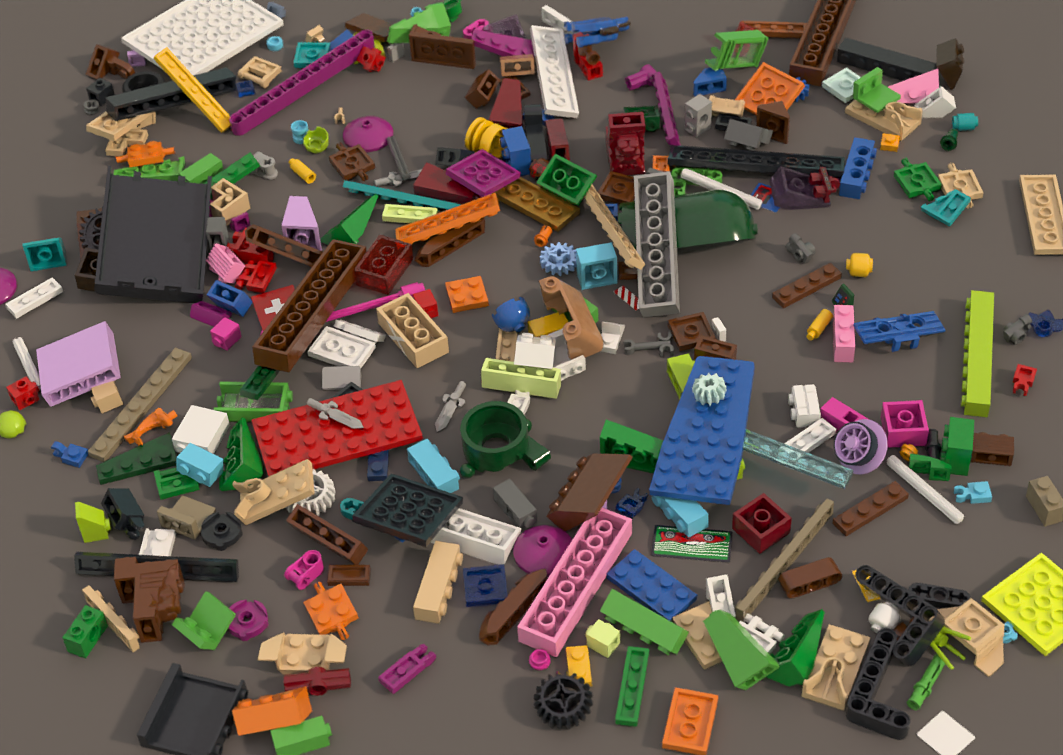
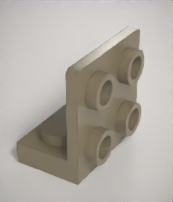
(185, 516)

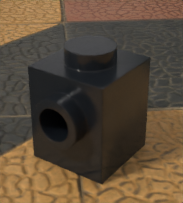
(100, 90)

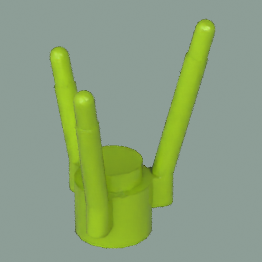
(941, 640)

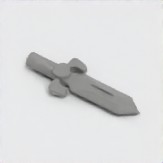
(394, 179)
(450, 406)
(326, 409)

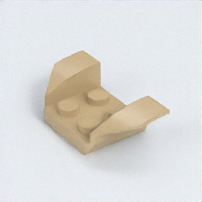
(984, 630)
(302, 652)

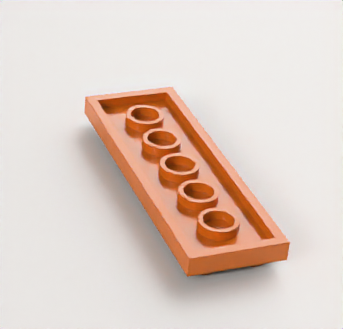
(449, 219)

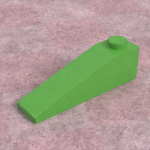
(432, 19)

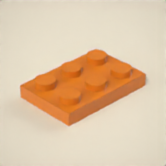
(690, 721)

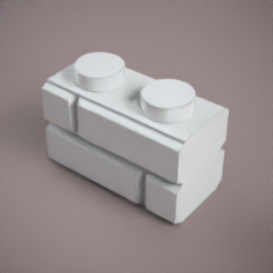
(805, 405)

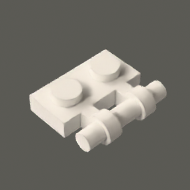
(770, 632)

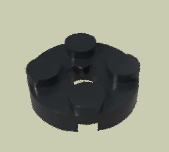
(223, 539)

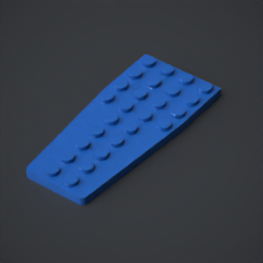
(706, 441)

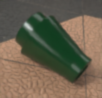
(949, 140)

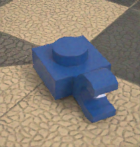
(73, 455)

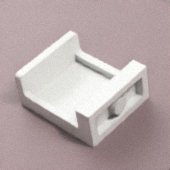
(561, 359)

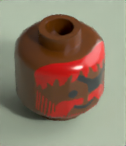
(537, 167)

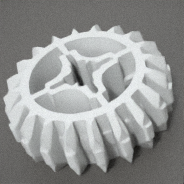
(323, 495)

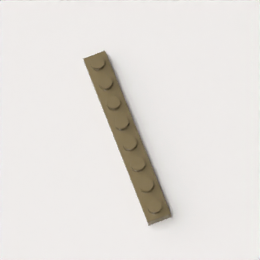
(139, 405)
(785, 560)

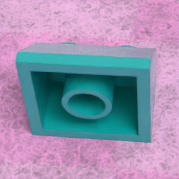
(45, 254)

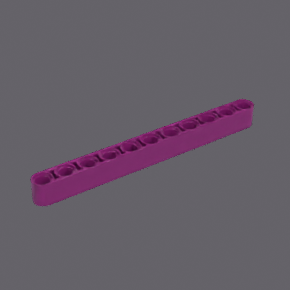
(300, 83)

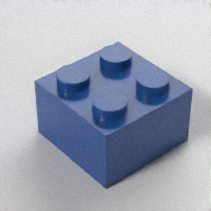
(516, 150)

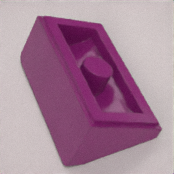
(208, 313)

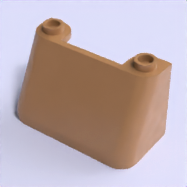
(580, 333)

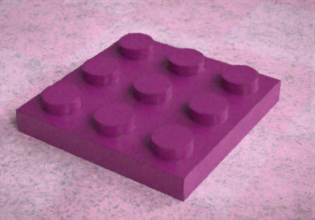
(482, 173)

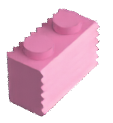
(224, 264)

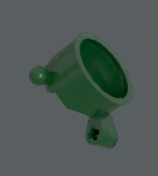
(500, 421)

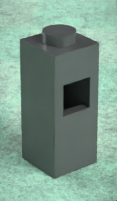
(515, 504)

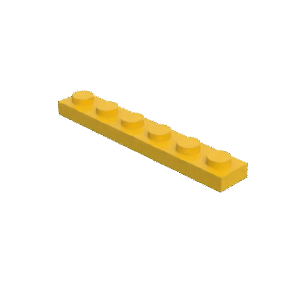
(193, 89)

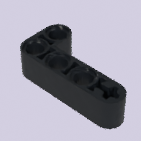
(535, 131)

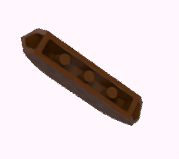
(447, 243)
(282, 245)
(508, 612)

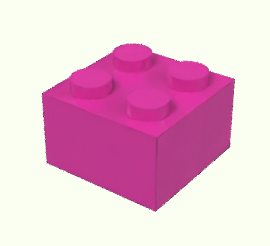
(904, 423)

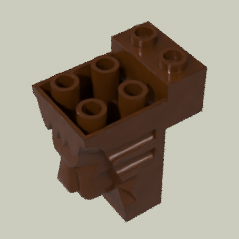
(153, 590)

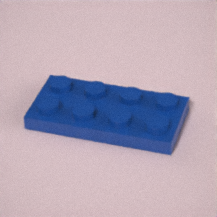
(651, 585)

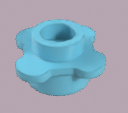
(1010, 635)

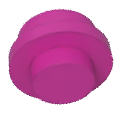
(539, 659)

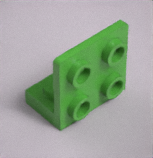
(872, 93)
(206, 622)

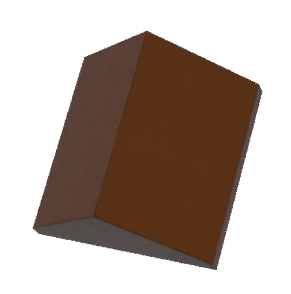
(774, 118)

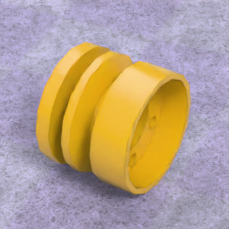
(485, 136)

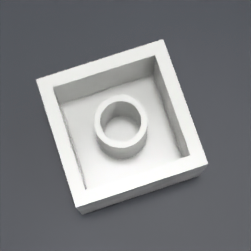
(534, 351)

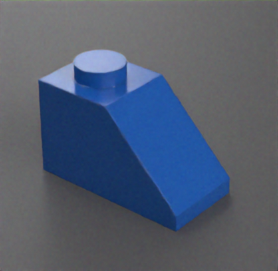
(709, 82)

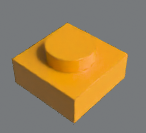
(890, 142)

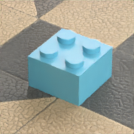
(596, 266)

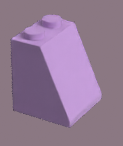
(300, 222)

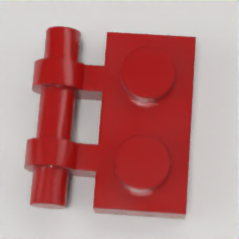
(260, 278)

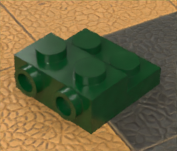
(651, 116)

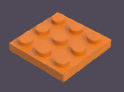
(769, 86)

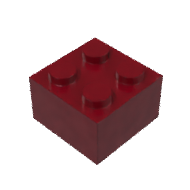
(761, 523)

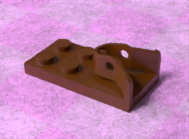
(441, 50)

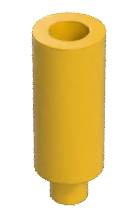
(302, 170)
(819, 324)

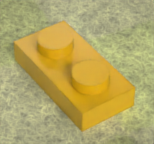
(579, 662)

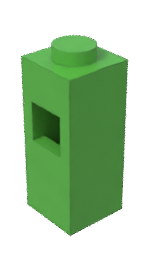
(205, 167)
(302, 737)

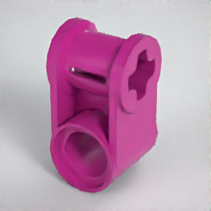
(305, 570)

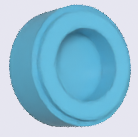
(274, 43)

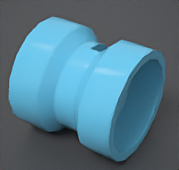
(299, 130)

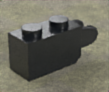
(123, 511)

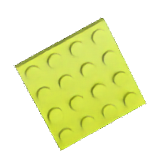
(1032, 603)

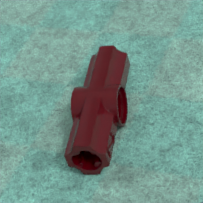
(318, 680)

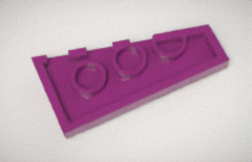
(502, 44)

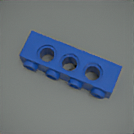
(857, 168)

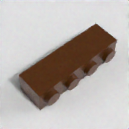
(327, 535)

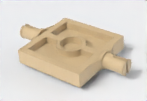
(963, 181)

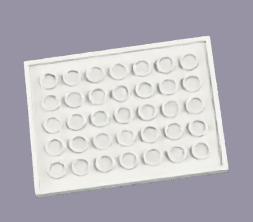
(203, 32)

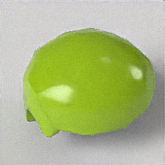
(316, 140)
(11, 424)

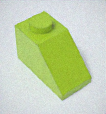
(92, 522)

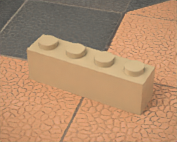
(437, 582)

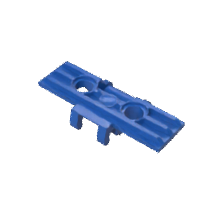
(899, 329)

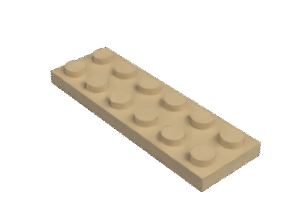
(1043, 212)

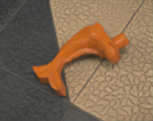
(155, 419)

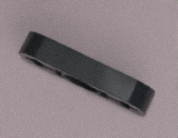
(945, 591)

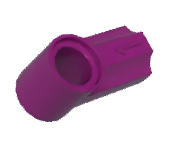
(639, 79)

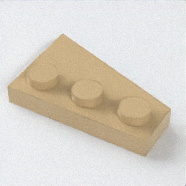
(698, 636)

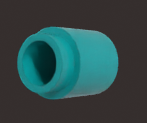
(964, 121)

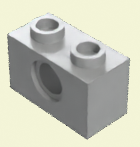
(698, 115)

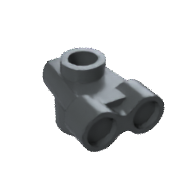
(801, 250)
(1017, 331)

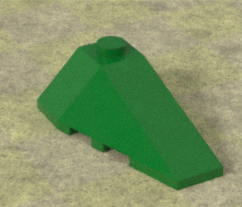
(353, 225)
(242, 458)
(798, 651)

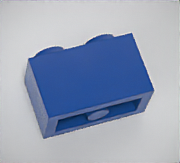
(229, 298)

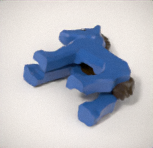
(599, 30)

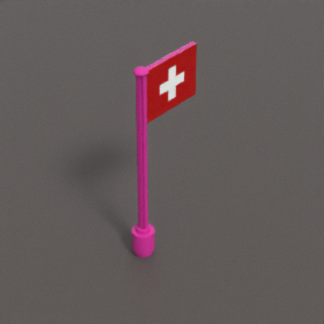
(270, 303)

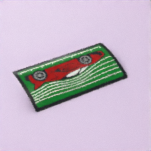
(704, 545)

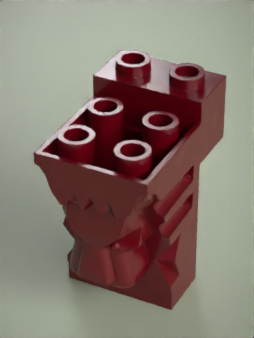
(626, 143)

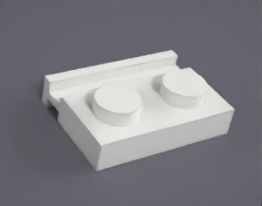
(158, 542)

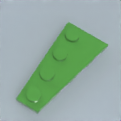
(165, 171)

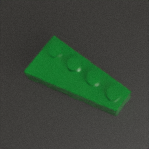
(624, 440)

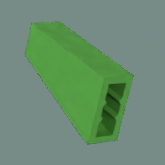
(741, 654)

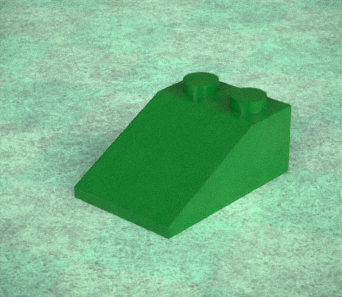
(566, 180)

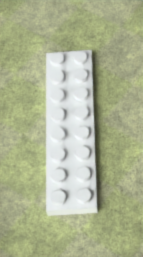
(554, 72)

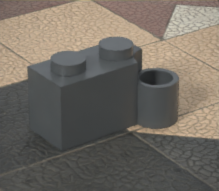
(747, 134)

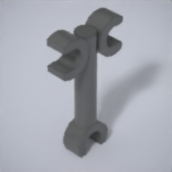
(662, 344)

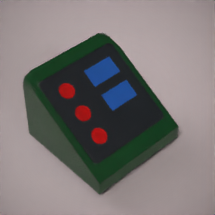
(843, 296)

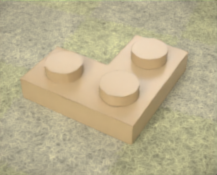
(133, 136)

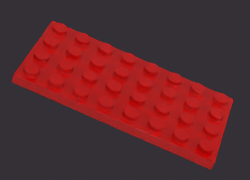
(301, 435)

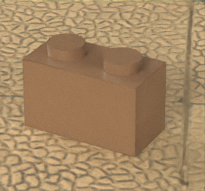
(517, 65)

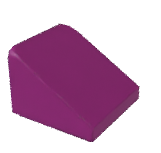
(240, 222)

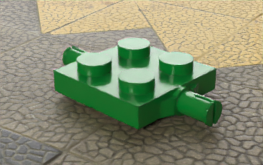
(917, 179)

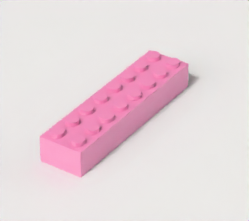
(574, 582)

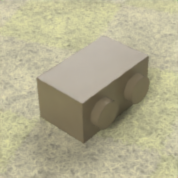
(1045, 500)

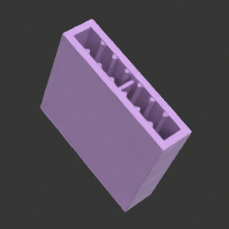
(77, 363)

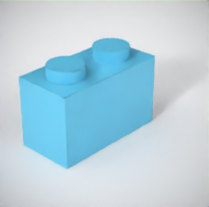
(199, 464)

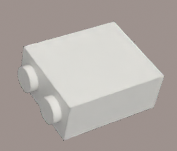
(202, 428)

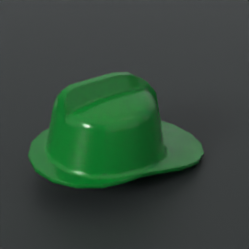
(453, 9)

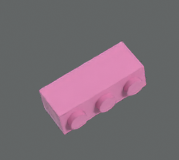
(843, 333)

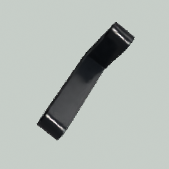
(905, 604)
(868, 708)

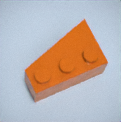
(272, 711)

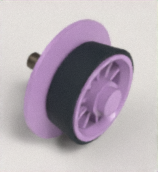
(861, 446)

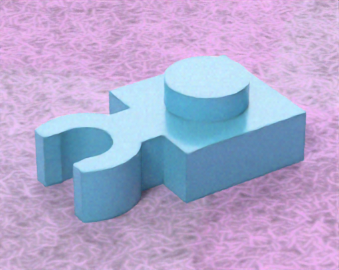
(976, 491)

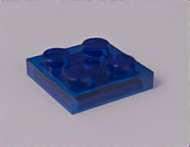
(485, 585)

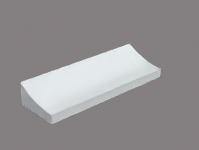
(479, 536)

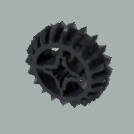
(582, 696)

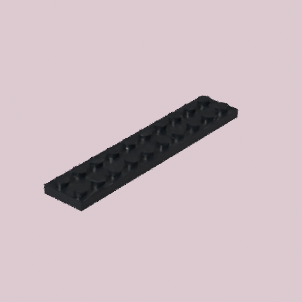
(753, 160)

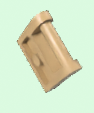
(262, 68)

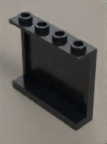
(191, 714)

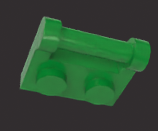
(173, 483)

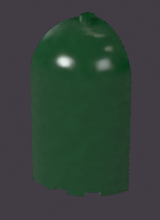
(701, 218)

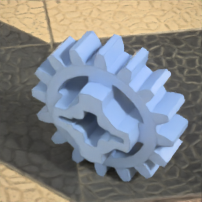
(558, 258)

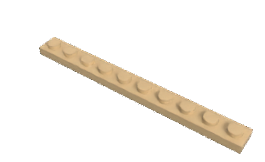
(613, 229)

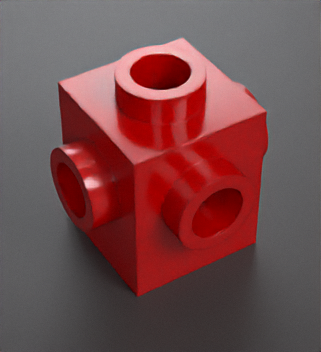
(371, 58)
(23, 393)

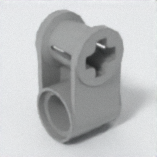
(266, 167)

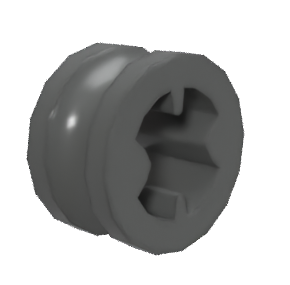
(91, 107)

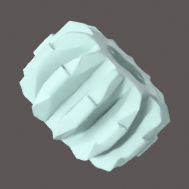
(709, 389)

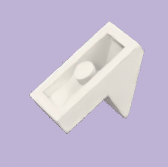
(611, 336)
(719, 594)

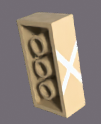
(412, 330)

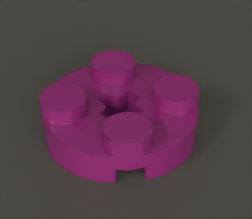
(253, 627)

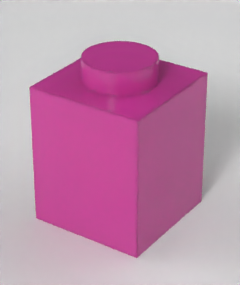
(225, 334)

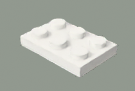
(341, 348)

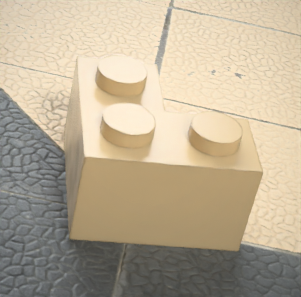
(228, 200)

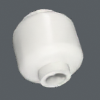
(884, 616)

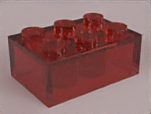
(383, 264)

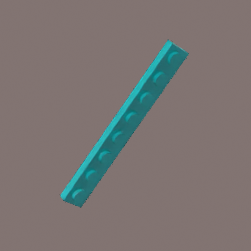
(402, 197)

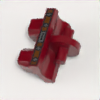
(825, 184)

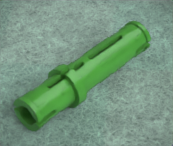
(923, 688)

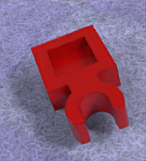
(1024, 378)

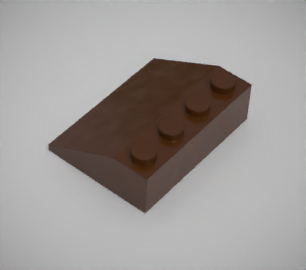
(587, 489)

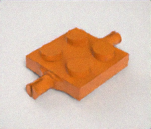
(145, 154)
(331, 610)

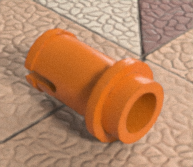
(542, 238)

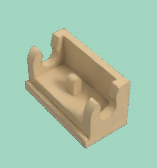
(727, 106)

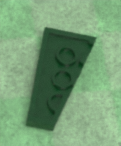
(140, 460)

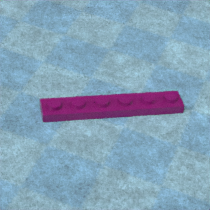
(666, 108)

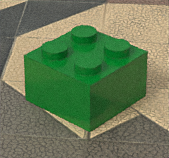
(958, 444)

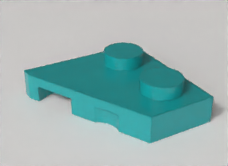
(947, 207)

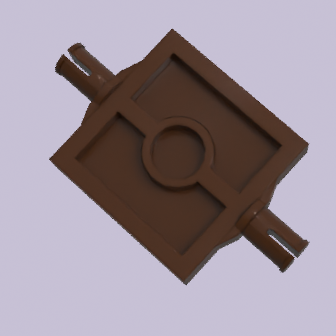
(352, 162)

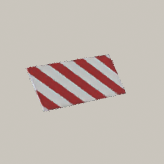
(628, 297)

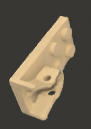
(890, 120)
(112, 130)
(274, 492)
(836, 667)

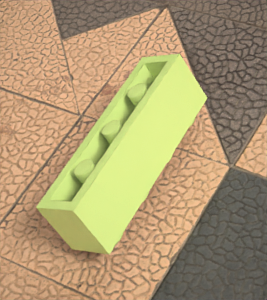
(510, 377)

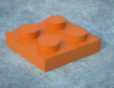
(466, 294)

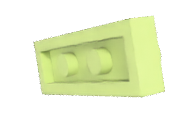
(406, 214)

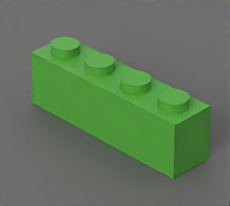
(643, 621)

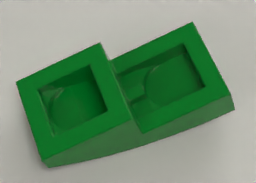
(937, 469)

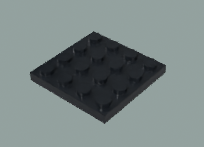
(407, 509)

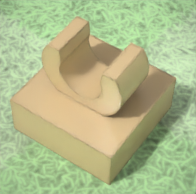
(315, 35)

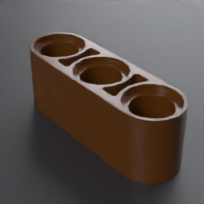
(810, 577)

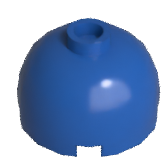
(512, 315)

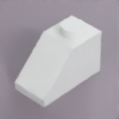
(937, 104)

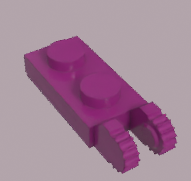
(406, 668)

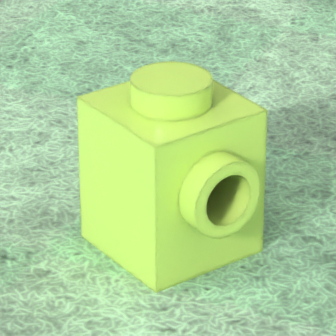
(602, 638)

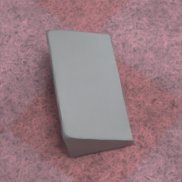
(339, 376)

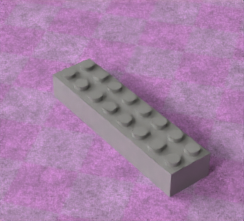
(656, 244)

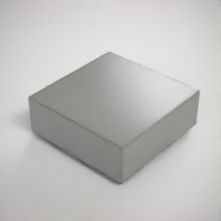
(395, 51)

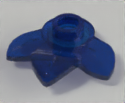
(1045, 323)

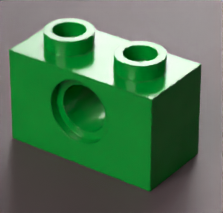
(85, 631)

